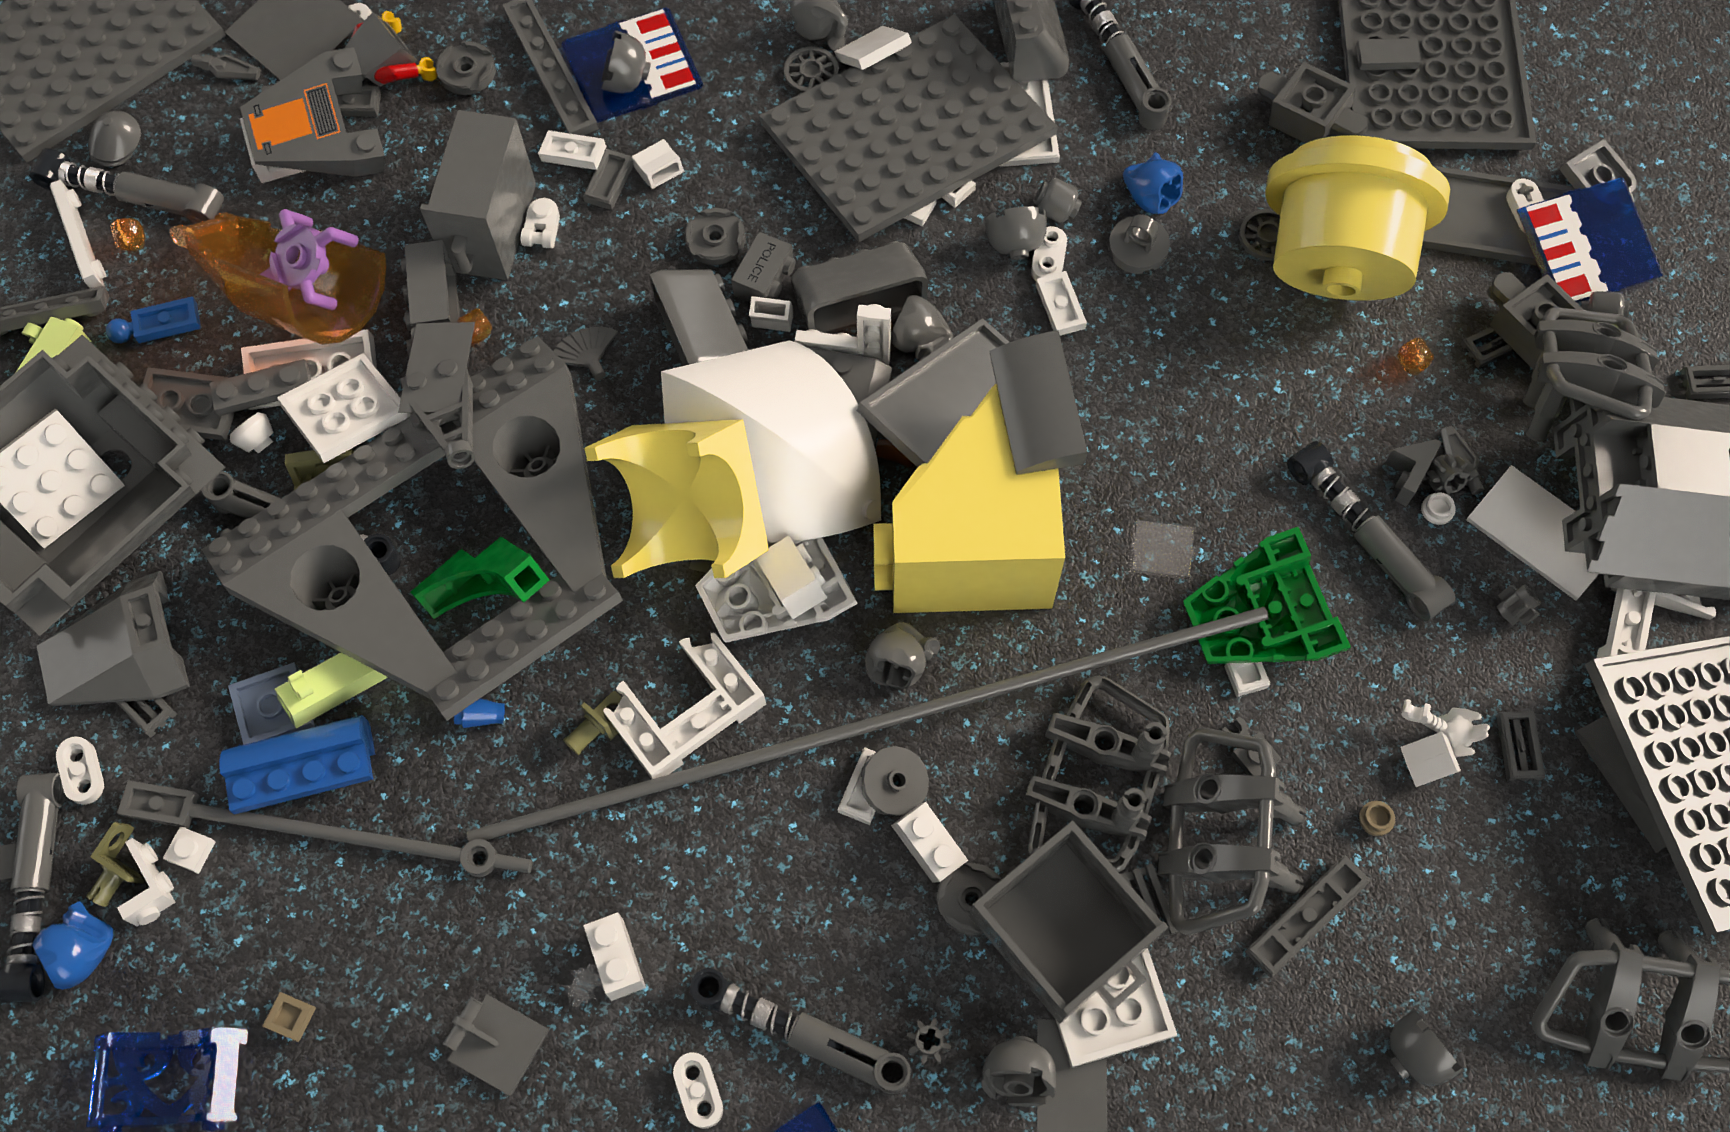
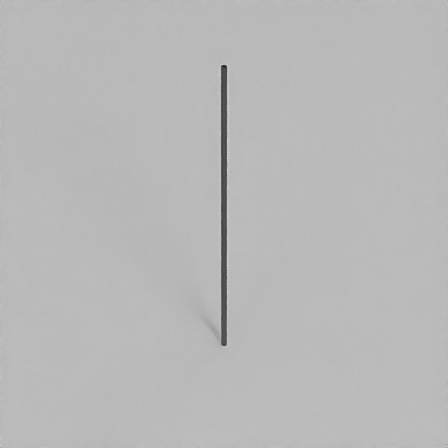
(867, 725)

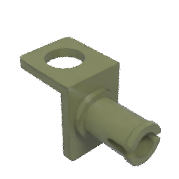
(593, 725)
(114, 870)

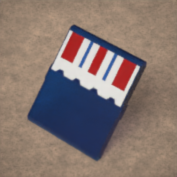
(670, 72)
(1591, 240)

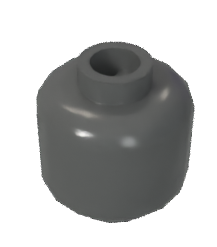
(1058, 200)
(1607, 302)

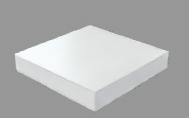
(873, 47)

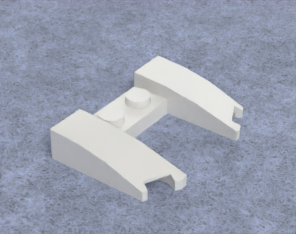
(1633, 617)
(732, 700)

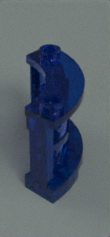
(220, 1059)

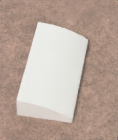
(318, 356)
(1530, 526)

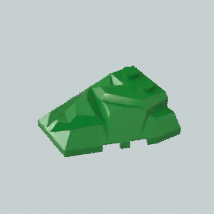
(1281, 581)

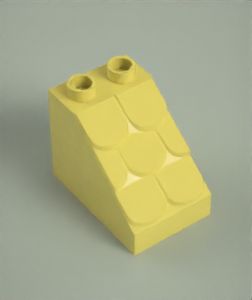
(972, 528)

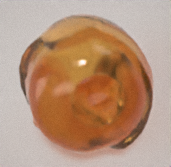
(128, 234)
(482, 325)
(1415, 356)

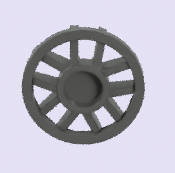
(811, 69)

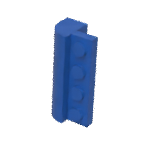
(297, 764)

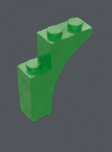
(496, 570)

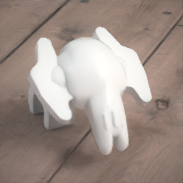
(1455, 725)

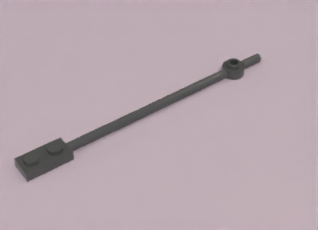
(178, 807)

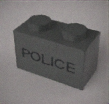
(763, 268)

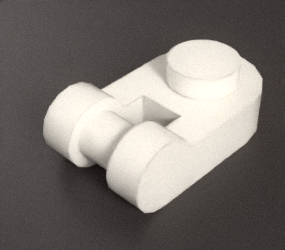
(544, 216)

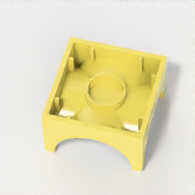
(688, 494)

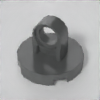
(1139, 244)

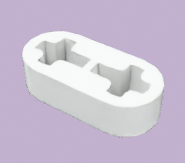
(1516, 200)

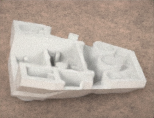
(749, 607)

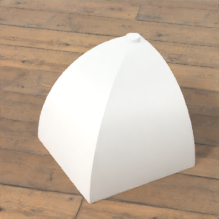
(802, 433)

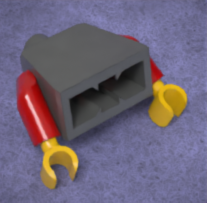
(383, 54)

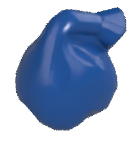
(1154, 184)
(73, 948)

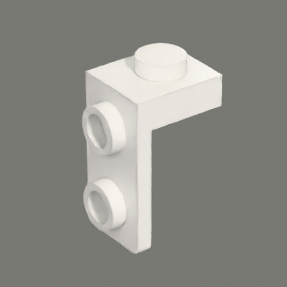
(149, 903)

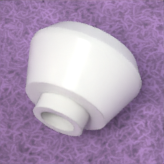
(253, 433)

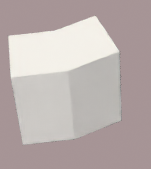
(657, 164)
(771, 314)
(1430, 759)

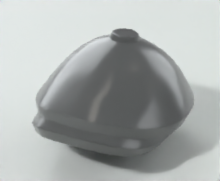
(113, 138)

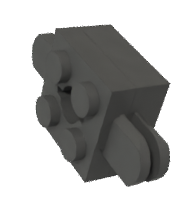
(1312, 91)
(1523, 308)

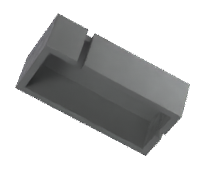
(430, 286)

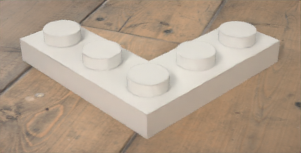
(872, 337)

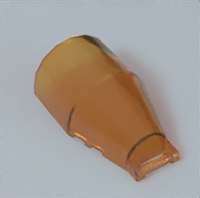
(238, 250)

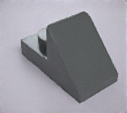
(1413, 463)

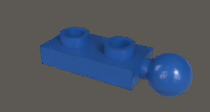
(156, 322)

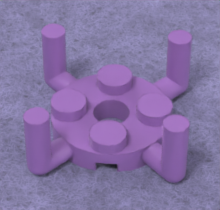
(312, 261)

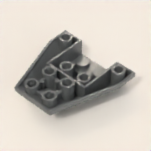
(114, 650)

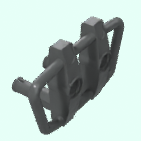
(1592, 361)
(1143, 755)
(1229, 861)
(1619, 992)

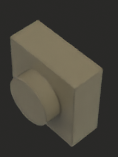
(289, 1016)

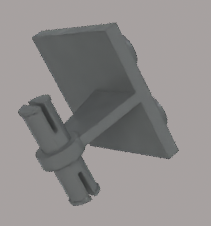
(494, 1042)

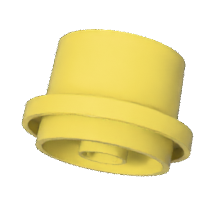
(1353, 216)

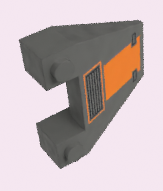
(302, 125)

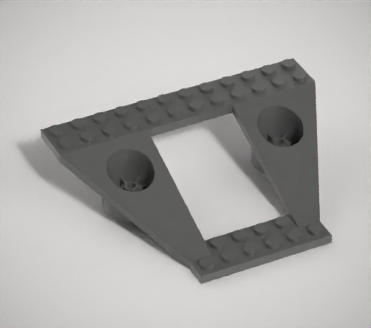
(320, 576)

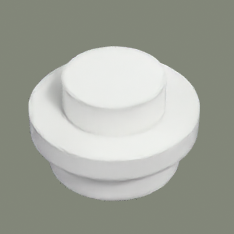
(1438, 508)

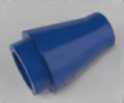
(481, 713)

